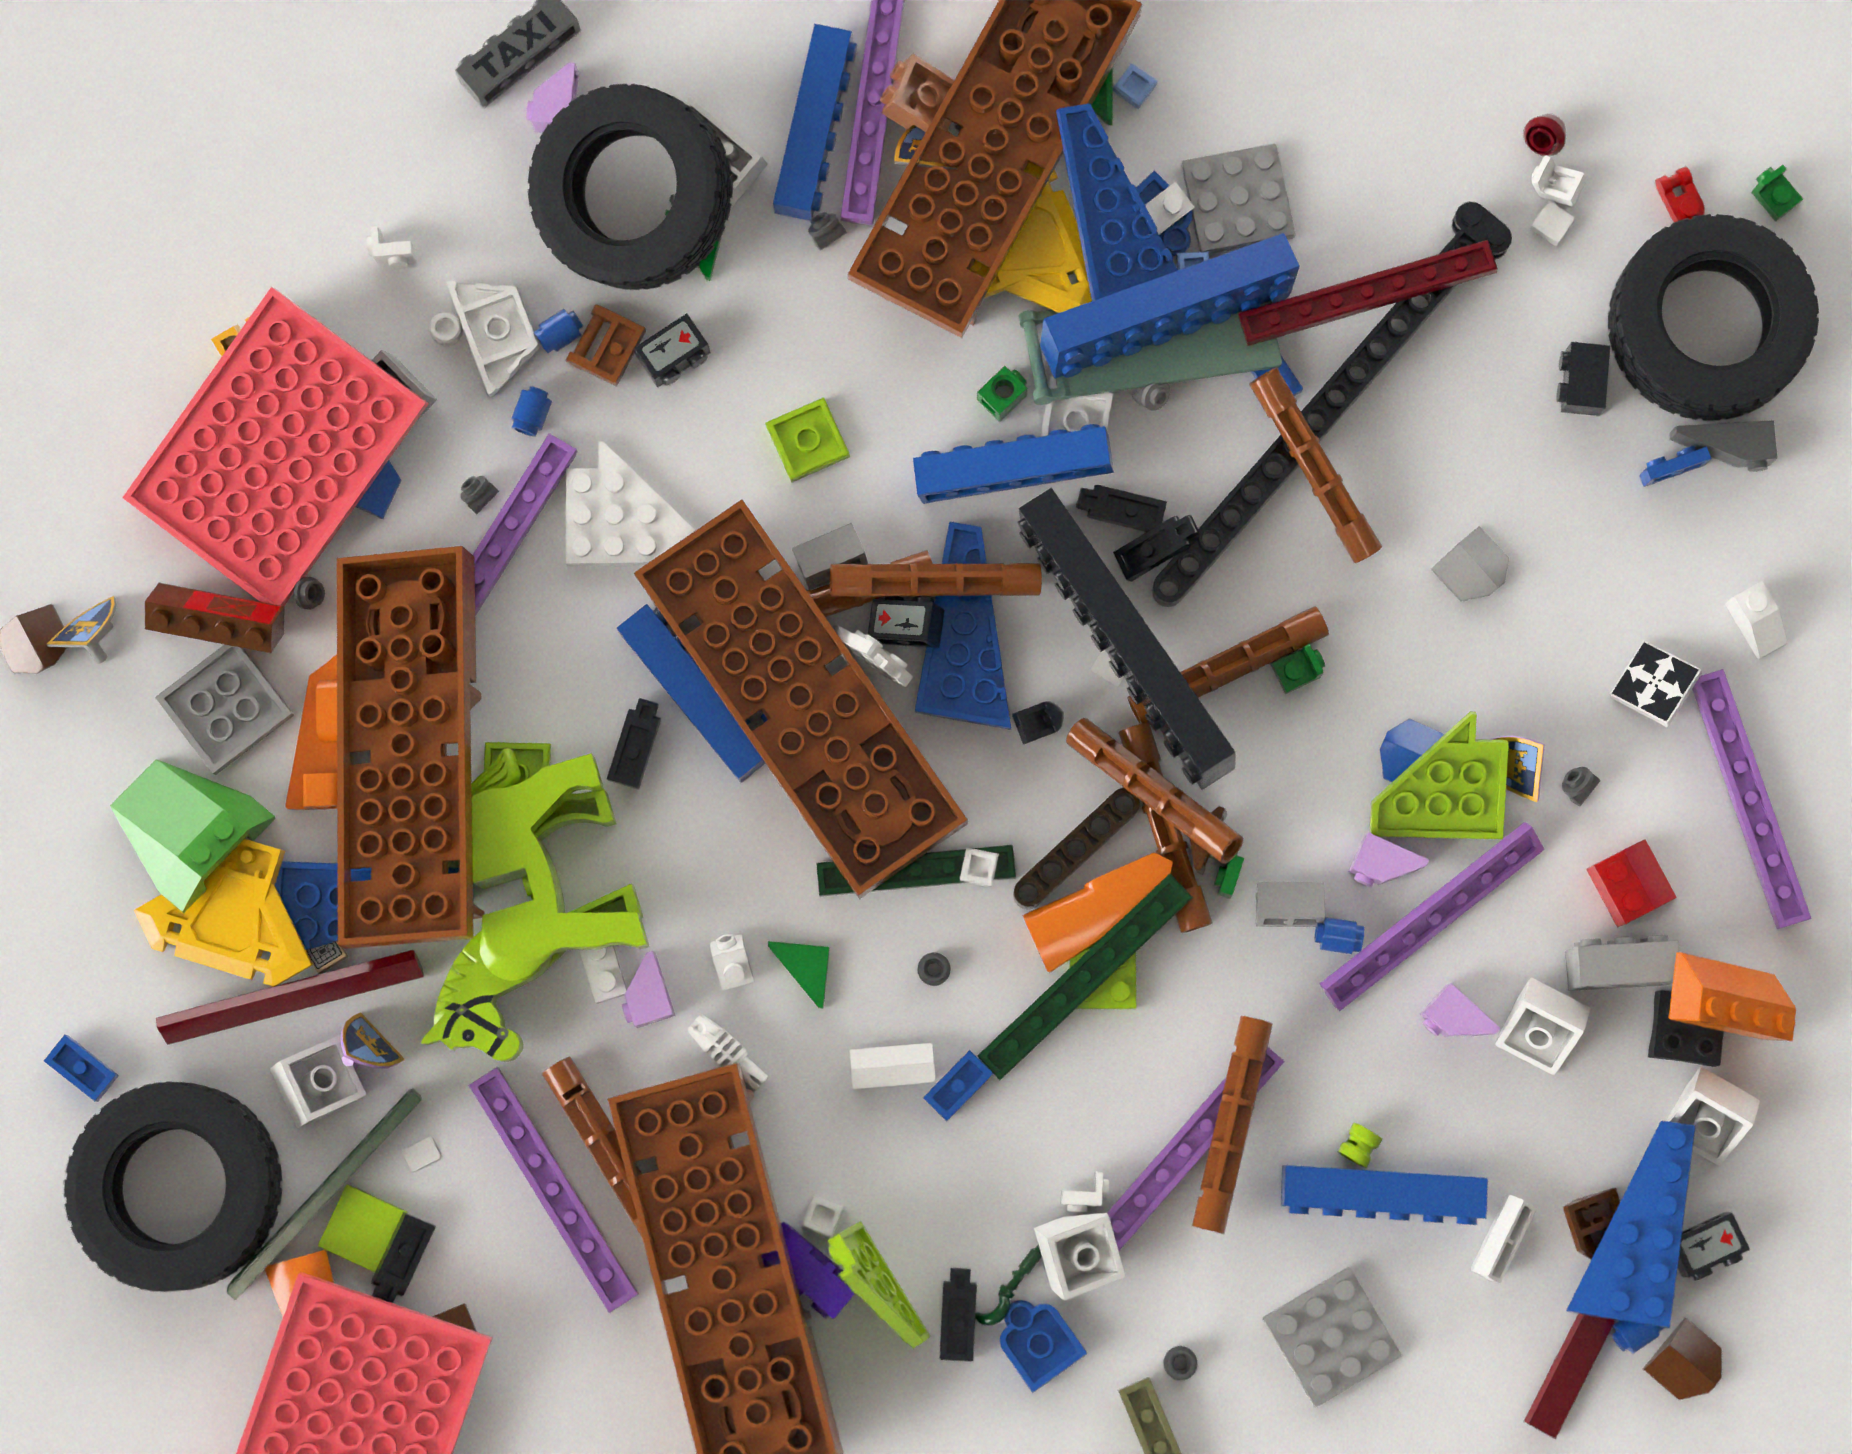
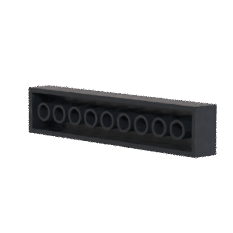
(1126, 639)

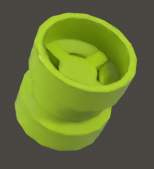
(1360, 1145)

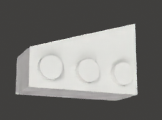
(743, 160)

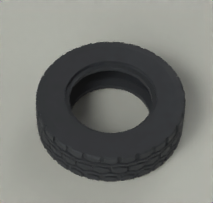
(561, 172)
(1759, 263)
(98, 1171)

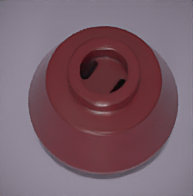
(1545, 135)

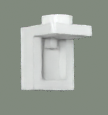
(1557, 182)
(393, 253)
(731, 961)
(1079, 1200)

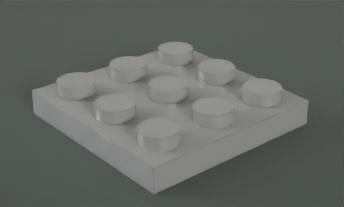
(1237, 198)
(224, 707)
(1332, 1337)

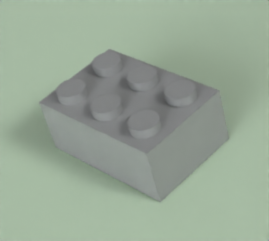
(1621, 963)

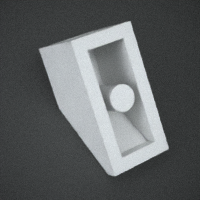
(1758, 619)

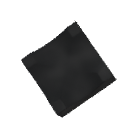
(1682, 1040)

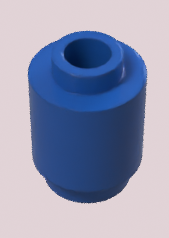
(559, 330)
(531, 411)
(1339, 935)
(1634, 1335)

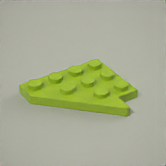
(1448, 790)
(875, 1283)

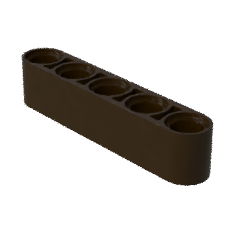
(1069, 863)

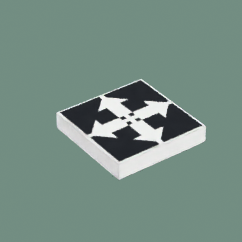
(1655, 683)

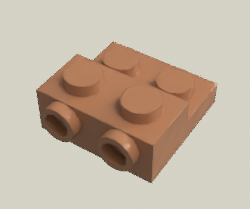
(916, 94)

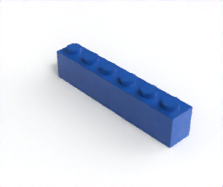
(813, 122)
(1013, 464)
(690, 689)
(1384, 1192)

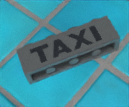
(517, 50)

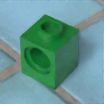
(999, 406)

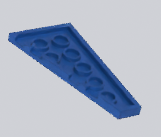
(1110, 215)
(965, 673)
(312, 898)
(1639, 1254)

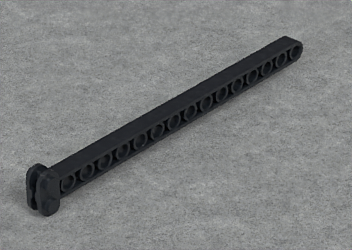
(1471, 225)

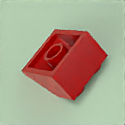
(1631, 883)

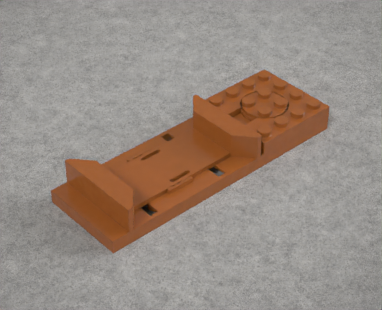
(1006, 101)
(404, 697)
(825, 734)
(710, 1215)

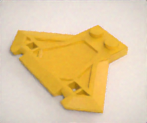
(1044, 255)
(233, 920)

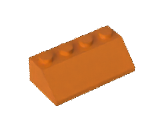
(1730, 999)

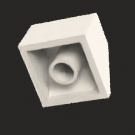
(1543, 1026)
(317, 1082)
(1719, 1114)
(1079, 1253)

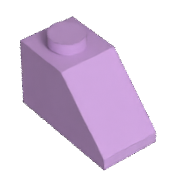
(553, 96)
(1383, 861)
(647, 994)
(1456, 1015)

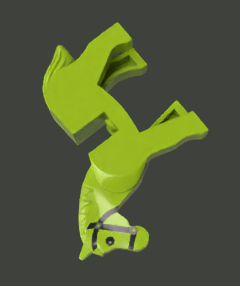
(531, 936)

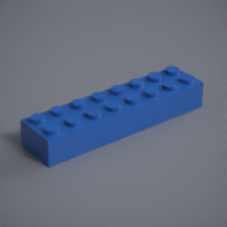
(1168, 306)

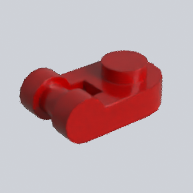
(1685, 205)

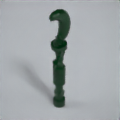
(1005, 1292)

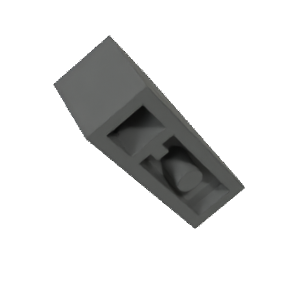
(1733, 443)

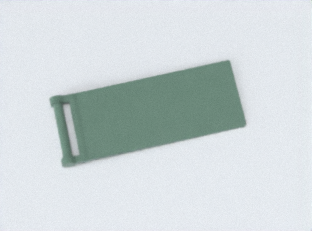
(1203, 354)

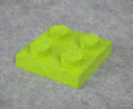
(1116, 991)

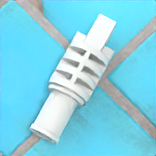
(725, 1050)

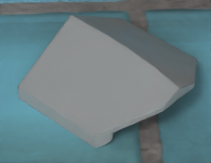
(1473, 567)

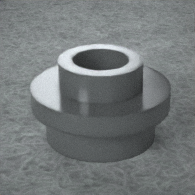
(308, 593)
(936, 958)
(1191, 1363)

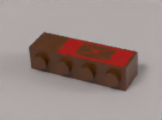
(214, 617)

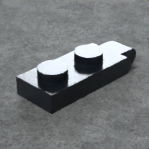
(1121, 507)
(1156, 546)
(635, 744)
(401, 1257)
(958, 1316)

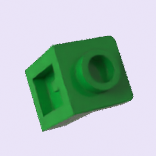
(1776, 192)
(1299, 668)
(1228, 876)

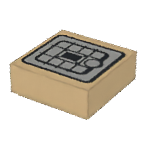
(326, 956)

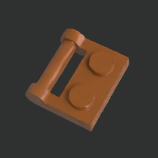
(615, 349)

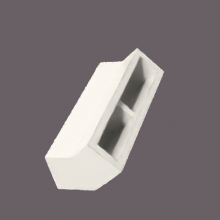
(892, 1065)
(1503, 1238)

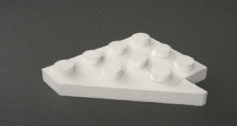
(617, 516)

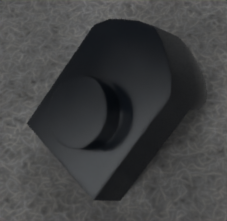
(1038, 721)

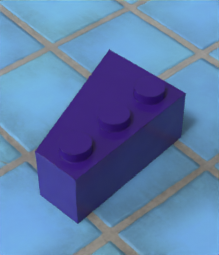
(814, 1274)

